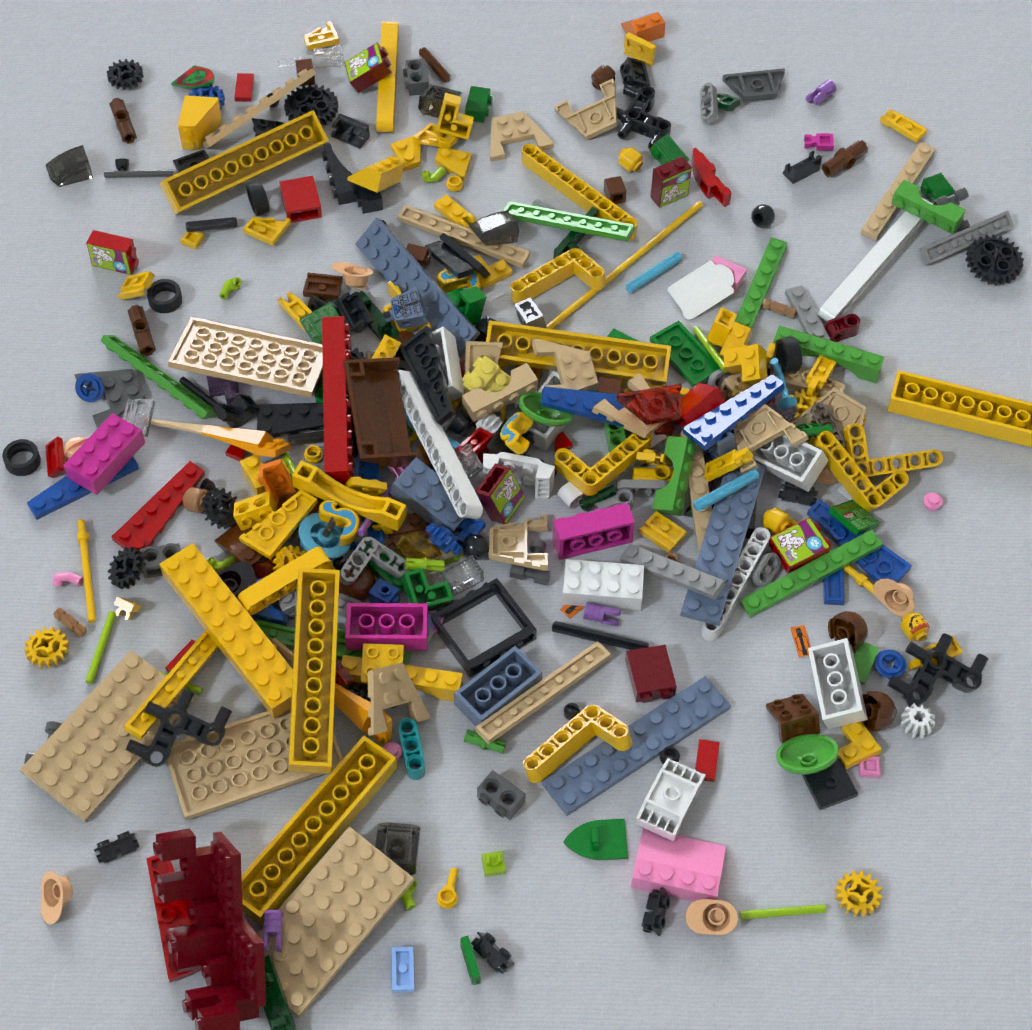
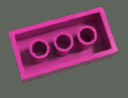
(104, 453)
(593, 531)
(387, 624)

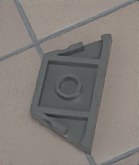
(755, 84)

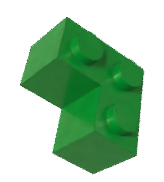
(469, 302)
(420, 592)

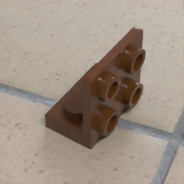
(794, 717)

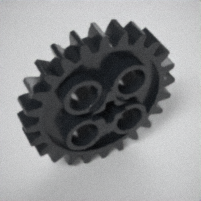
(312, 98)
(1007, 263)

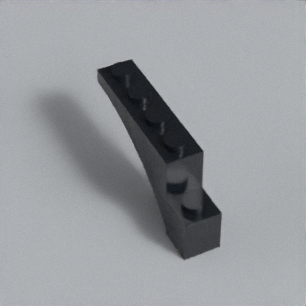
(347, 191)

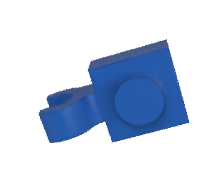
(469, 527)

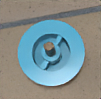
(321, 534)

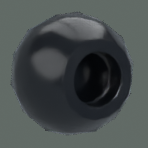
(763, 216)
(476, 546)

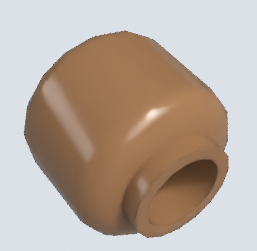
(193, 499)

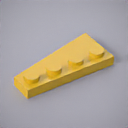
(279, 526)

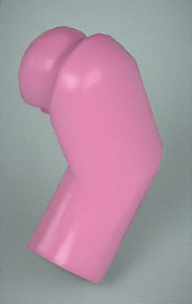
(66, 576)

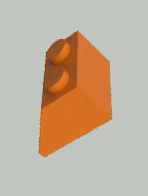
(646, 27)

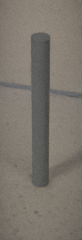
(138, 173)

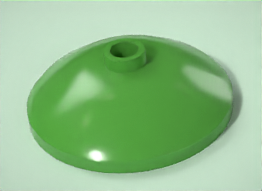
(530, 406)
(807, 754)

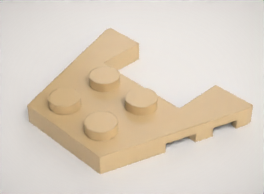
(594, 118)
(514, 129)
(572, 364)
(842, 408)
(624, 416)
(761, 428)
(510, 543)
(389, 688)

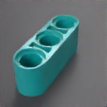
(413, 757)

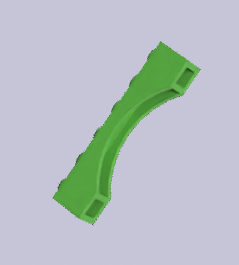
(859, 362)

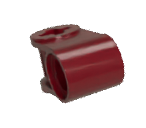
(843, 327)

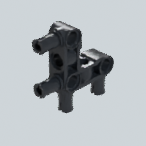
(636, 117)
(947, 669)
(167, 732)

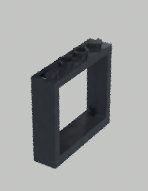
(469, 601)

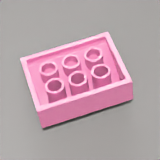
(683, 867)

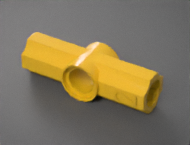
(642, 473)

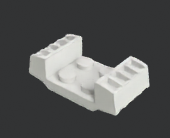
(526, 470)
(669, 799)

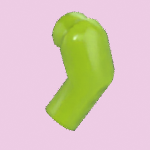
(434, 177)
(229, 286)
(219, 566)
(407, 899)

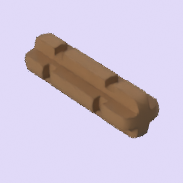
(779, 308)
(70, 622)

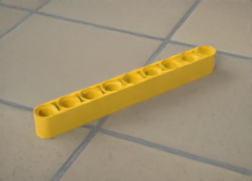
(387, 85)
(573, 186)

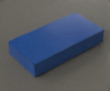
(834, 588)

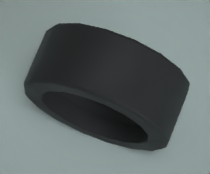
(257, 198)
(164, 306)
(788, 354)
(18, 446)

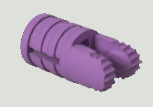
(822, 92)
(597, 613)
(273, 928)

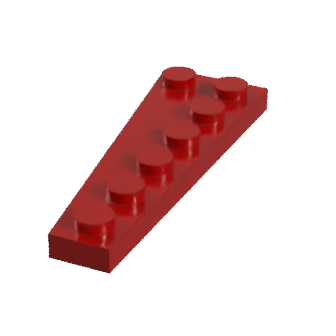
(153, 516)
(168, 915)

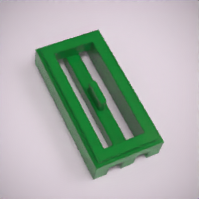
(470, 960)

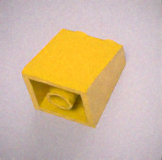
(197, 120)

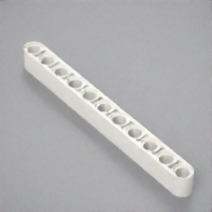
(870, 266)
(439, 449)

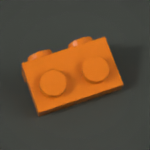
(276, 479)

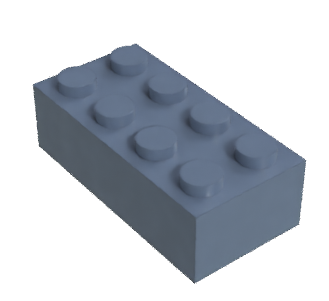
(424, 494)
(497, 686)

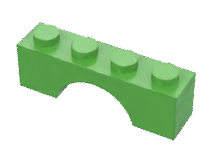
(943, 216)
(670, 498)

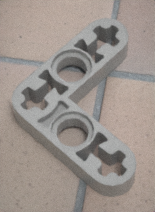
(372, 555)

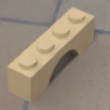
(481, 403)

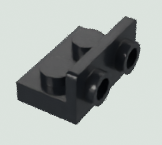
(634, 73)

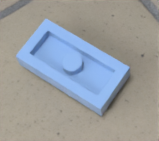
(402, 969)

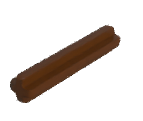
(434, 64)

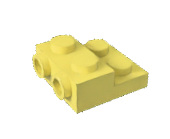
(486, 376)

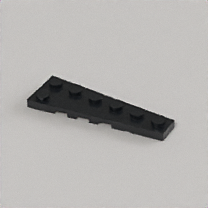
(427, 370)
(289, 418)

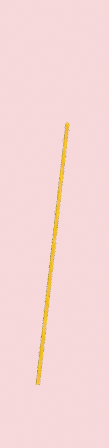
(591, 293)

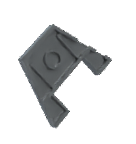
(118, 387)

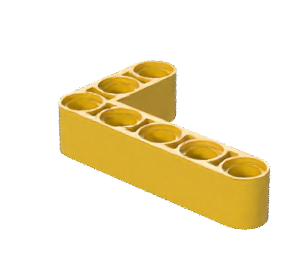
(556, 271)
(886, 462)
(580, 474)
(856, 475)
(281, 581)
(572, 737)

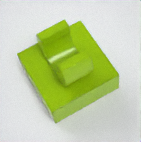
(493, 863)

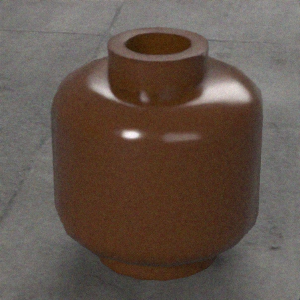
(601, 75)

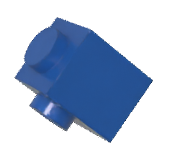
(384, 593)

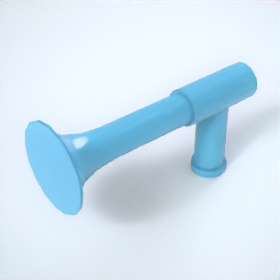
(786, 401)

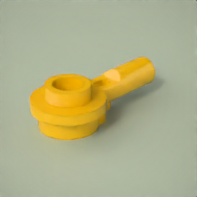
(447, 897)

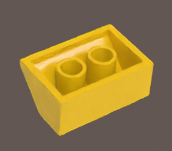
(379, 175)

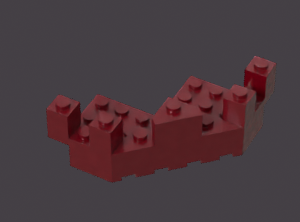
(219, 935)

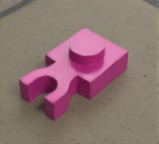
(821, 141)

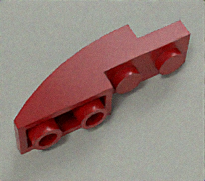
(704, 174)

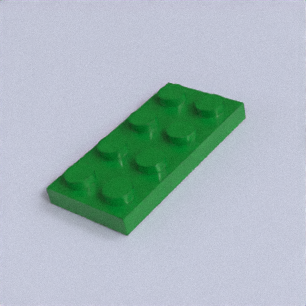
(686, 353)

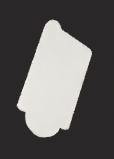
(702, 289)

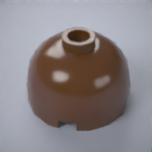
(361, 586)
(849, 626)
(879, 711)

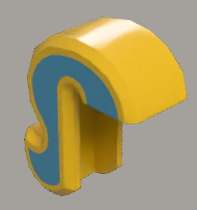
(449, 282)
(513, 431)
(344, 518)

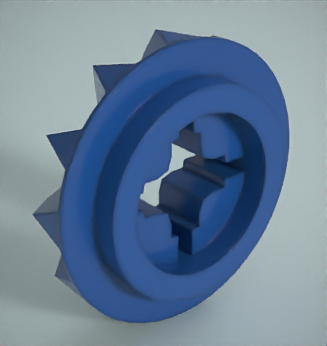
(83, 391)
(884, 658)

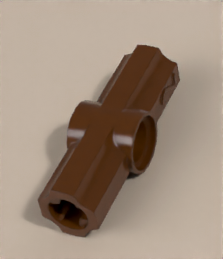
(123, 120)
(844, 158)
(141, 330)

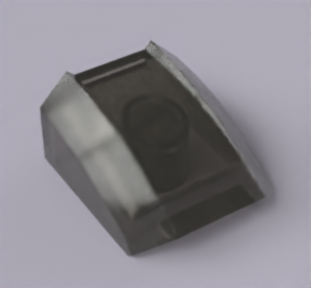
(432, 99)
(69, 167)
(496, 229)
(399, 844)

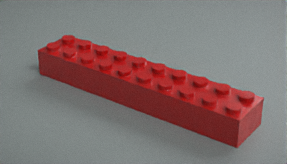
(336, 401)

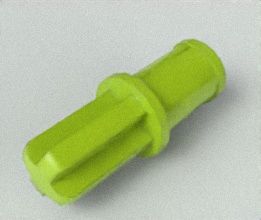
(426, 564)

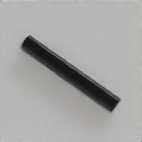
(197, 391)

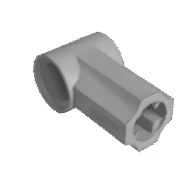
(623, 494)

